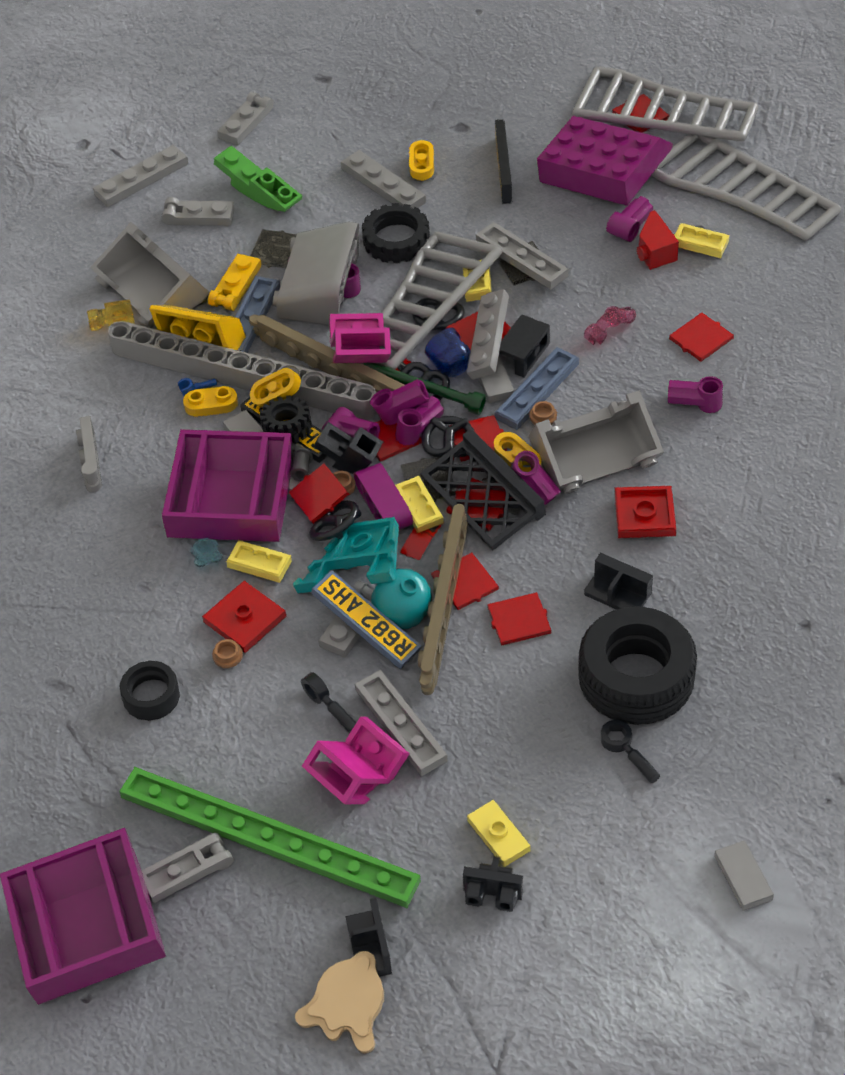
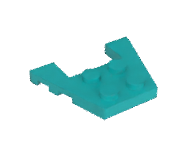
(362, 544)

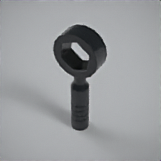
(318, 692)
(624, 745)

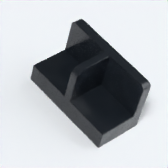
(525, 343)
(618, 584)
(368, 935)

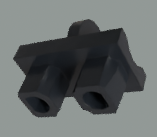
(493, 881)

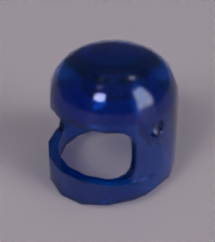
(448, 352)

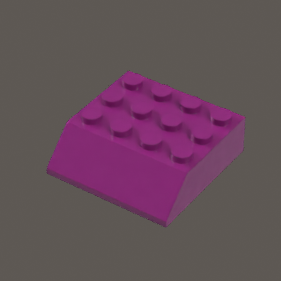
(601, 160)
(228, 485)
(81, 916)

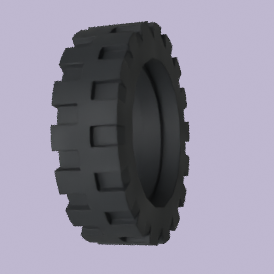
(391, 216)

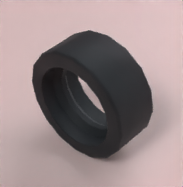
(155, 708)

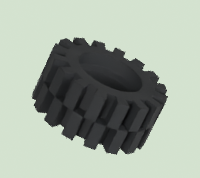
(296, 410)

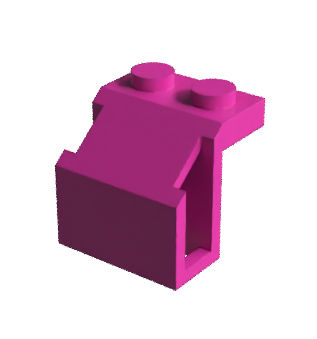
(359, 338)
(358, 764)

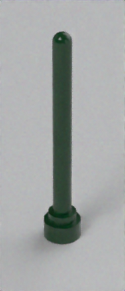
(472, 401)

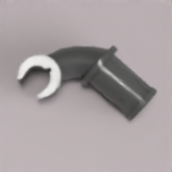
(301, 459)

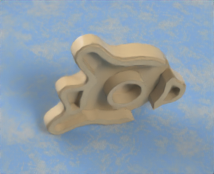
(346, 1000)

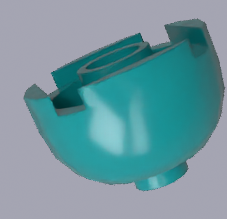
(404, 599)

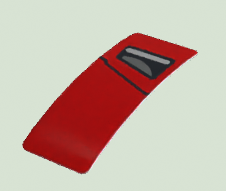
(418, 542)

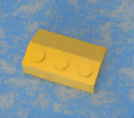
(199, 325)

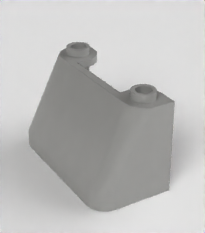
(317, 273)
(146, 275)
(597, 443)

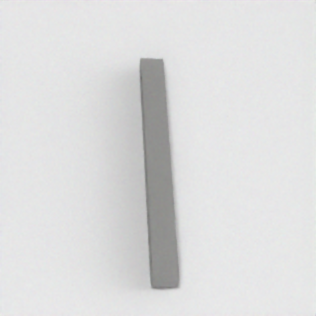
(235, 367)

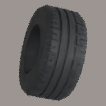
(637, 632)

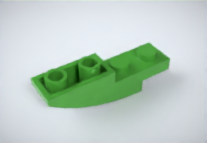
(257, 184)

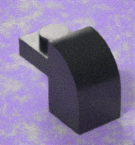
(348, 452)

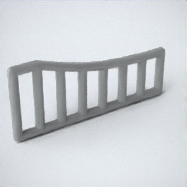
(660, 90)
(745, 202)
(449, 299)

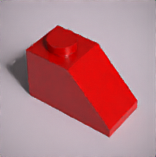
(657, 243)

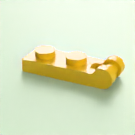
(235, 282)

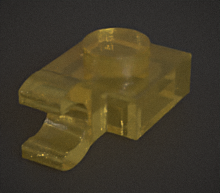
(112, 313)

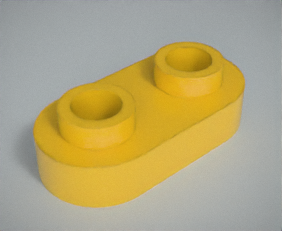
(421, 160)
(280, 383)
(210, 401)
(517, 445)

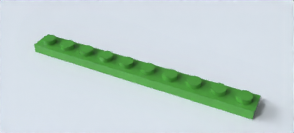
(271, 837)

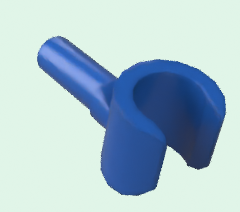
(186, 385)

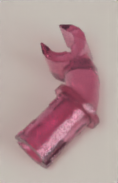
(611, 318)

